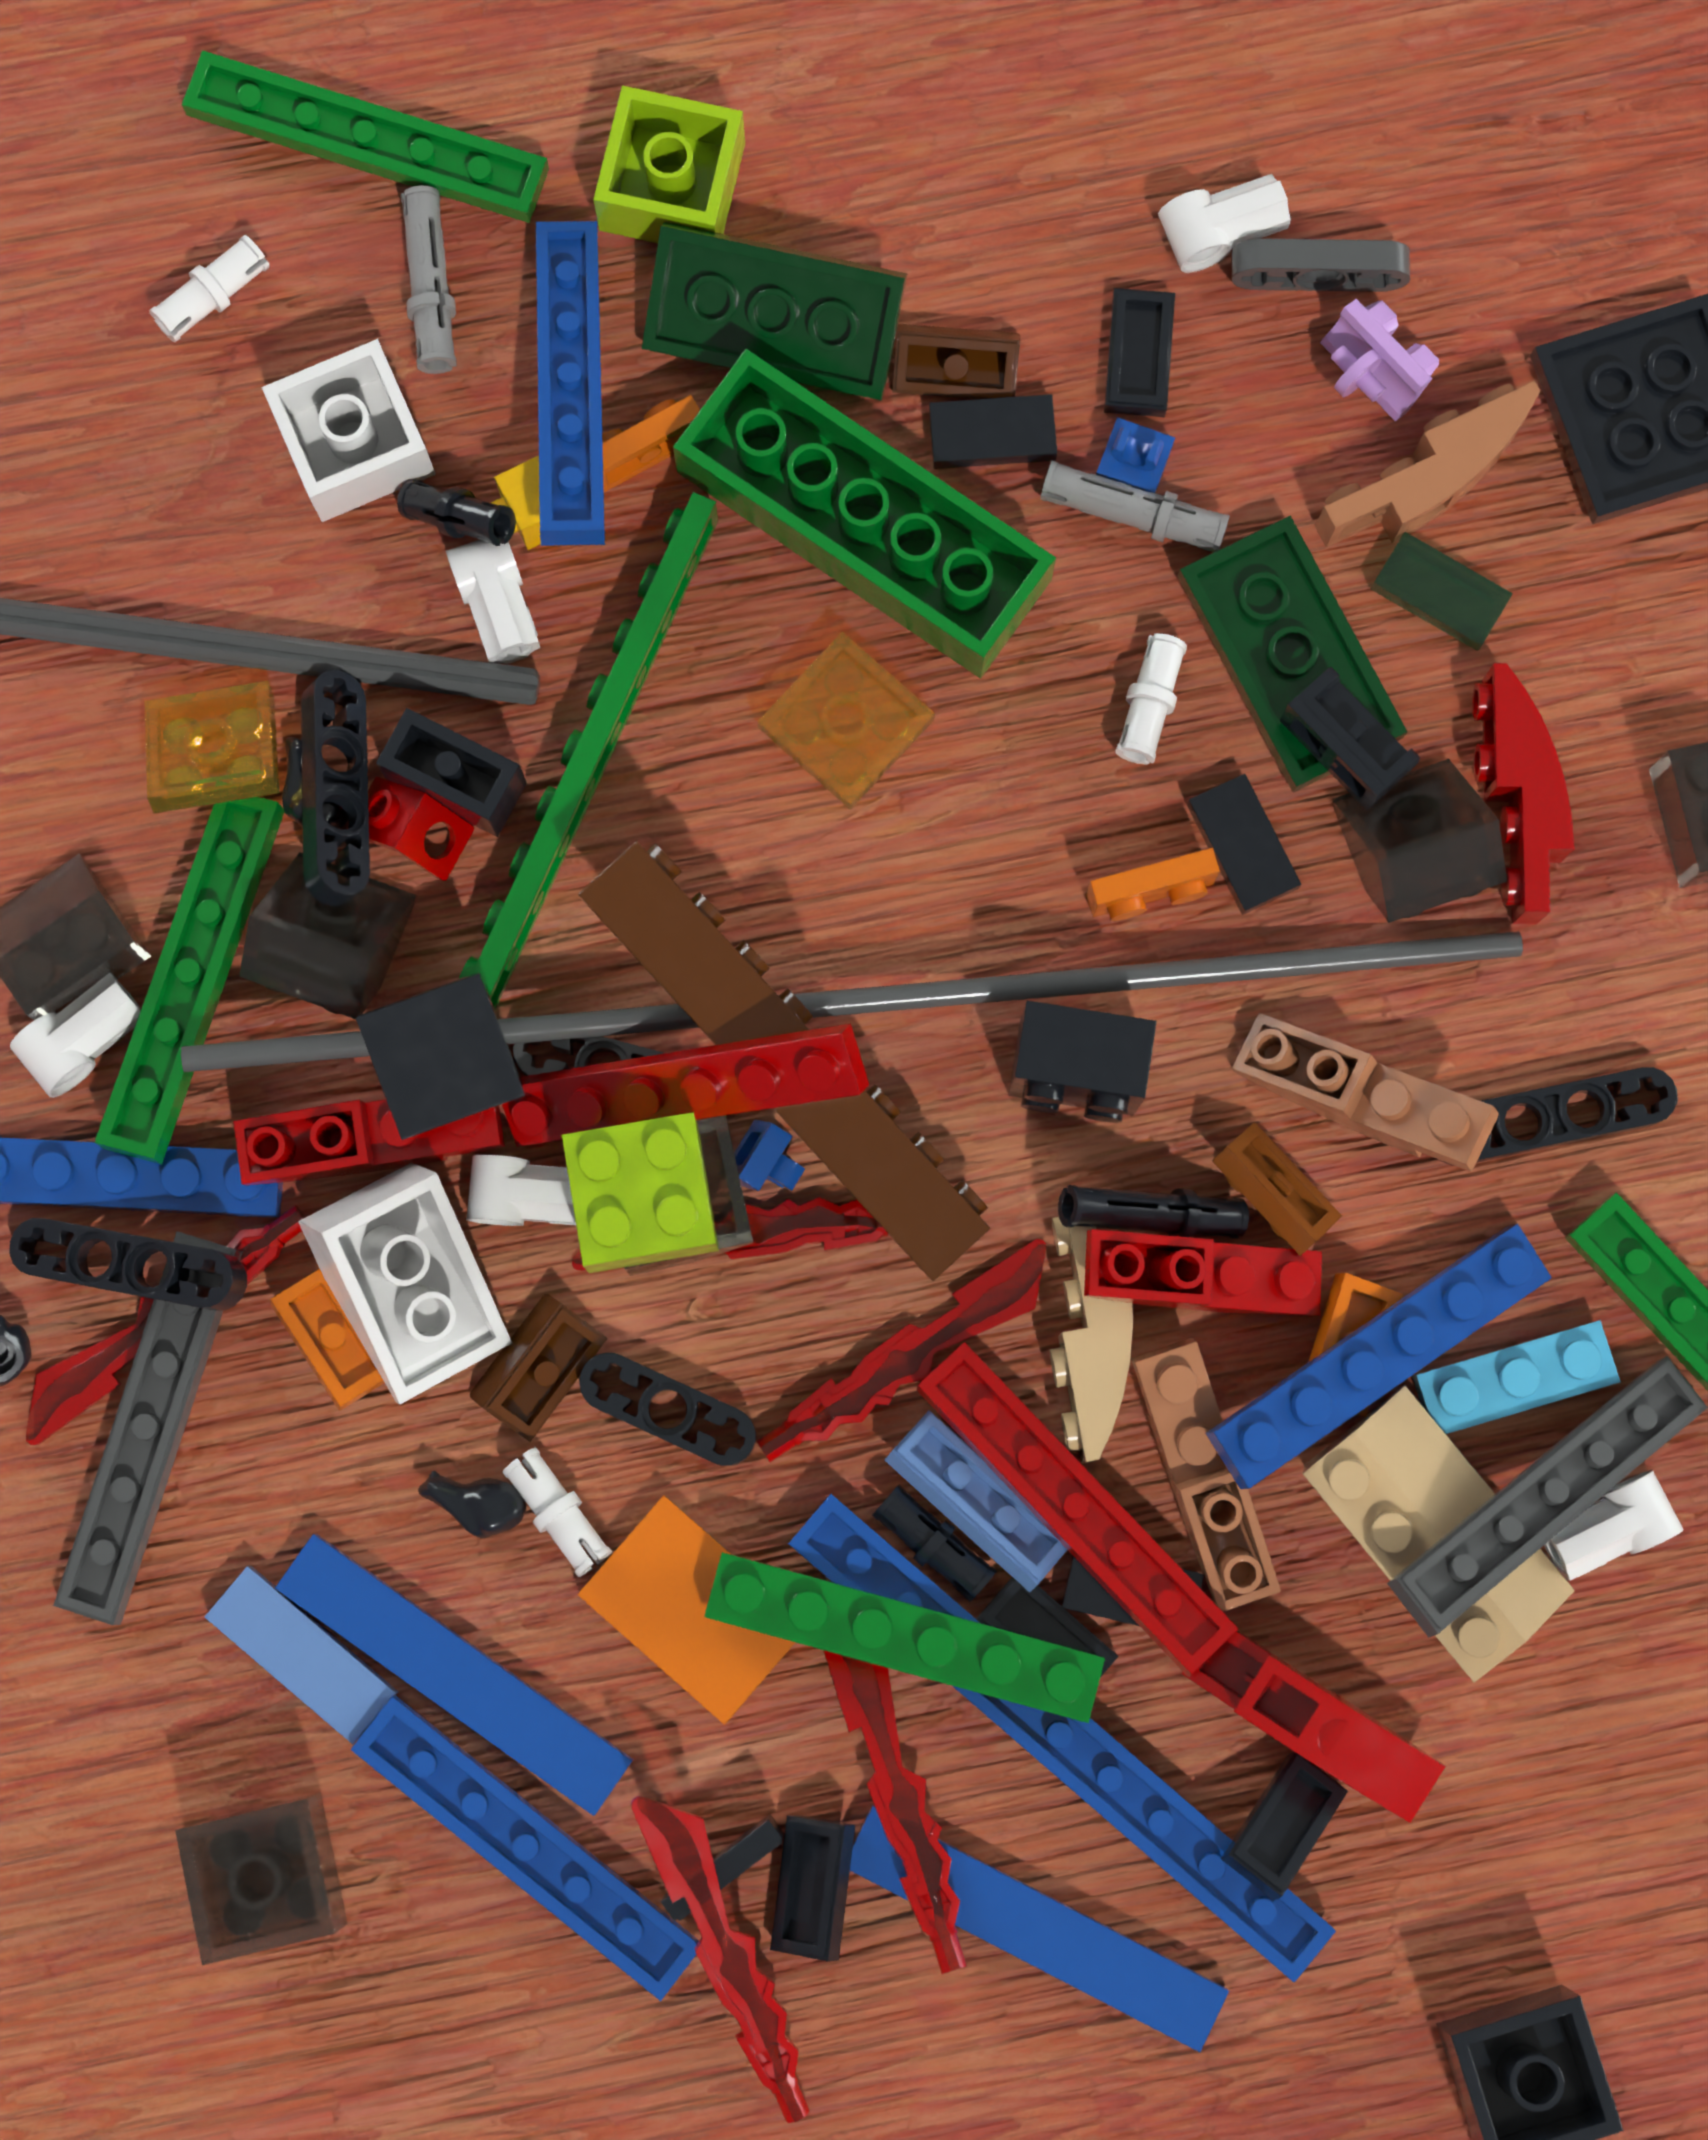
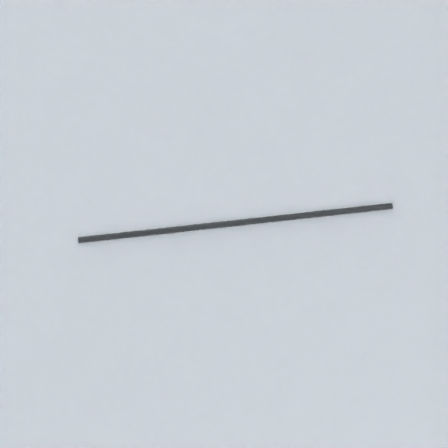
(912, 996)

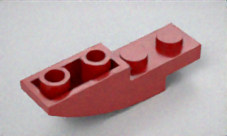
(1525, 770)
(350, 1141)
(1201, 1274)
(1319, 1725)

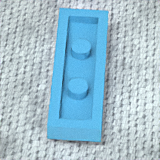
(1517, 1378)

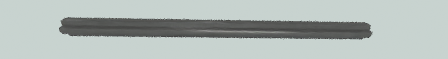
(268, 651)

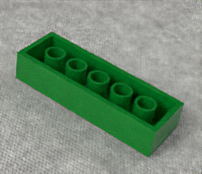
(863, 513)

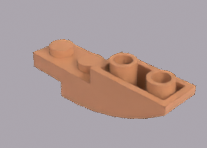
(1450, 463)
(1365, 1095)
(1212, 1505)

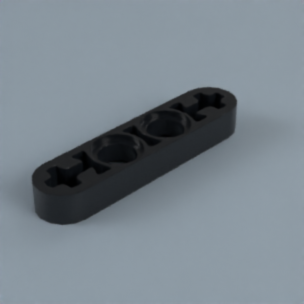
(325, 784)
(1557, 1128)
(128, 1263)

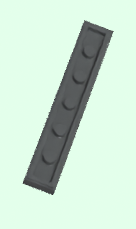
(140, 1452)
(1546, 1497)

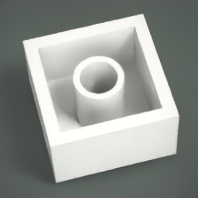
(348, 430)

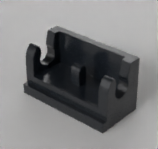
(1347, 739)

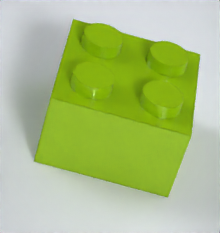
(668, 165)
(640, 1192)

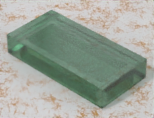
(1441, 591)

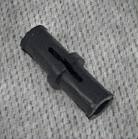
(456, 512)
(934, 1543)

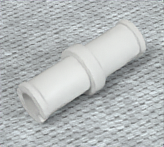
(209, 288)
(1151, 698)
(557, 1512)

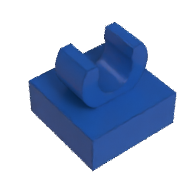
(1135, 455)
(761, 1157)

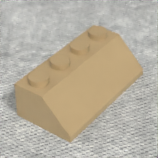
(1400, 1492)

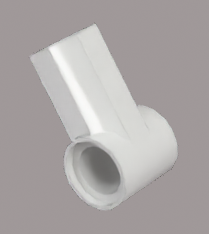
(1208, 226)
(490, 585)
(63, 1045)
(513, 1191)
(1625, 1520)

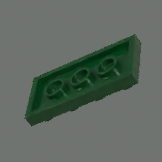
(795, 309)
(1279, 634)

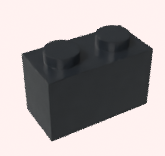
(453, 771)

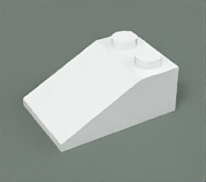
(406, 1280)

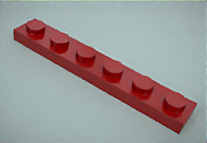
(699, 1080)
(1077, 1509)

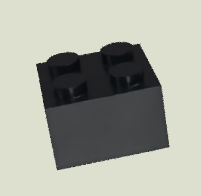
(1081, 1061)
(1530, 2070)

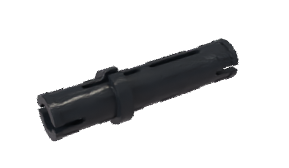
(1175, 1213)

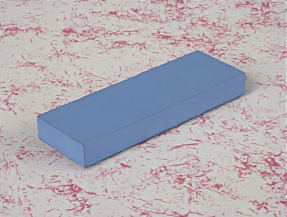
(976, 1500)
(301, 1654)

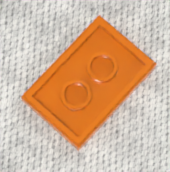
(658, 1598)

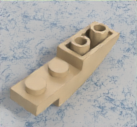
(1090, 1359)

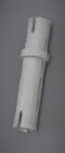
(430, 301)
(1131, 506)

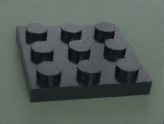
(1632, 407)

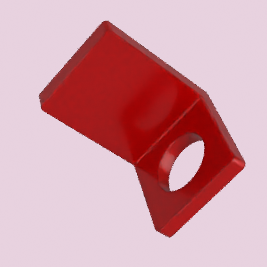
(402, 818)

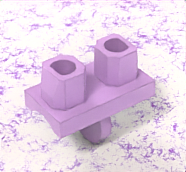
(1375, 361)

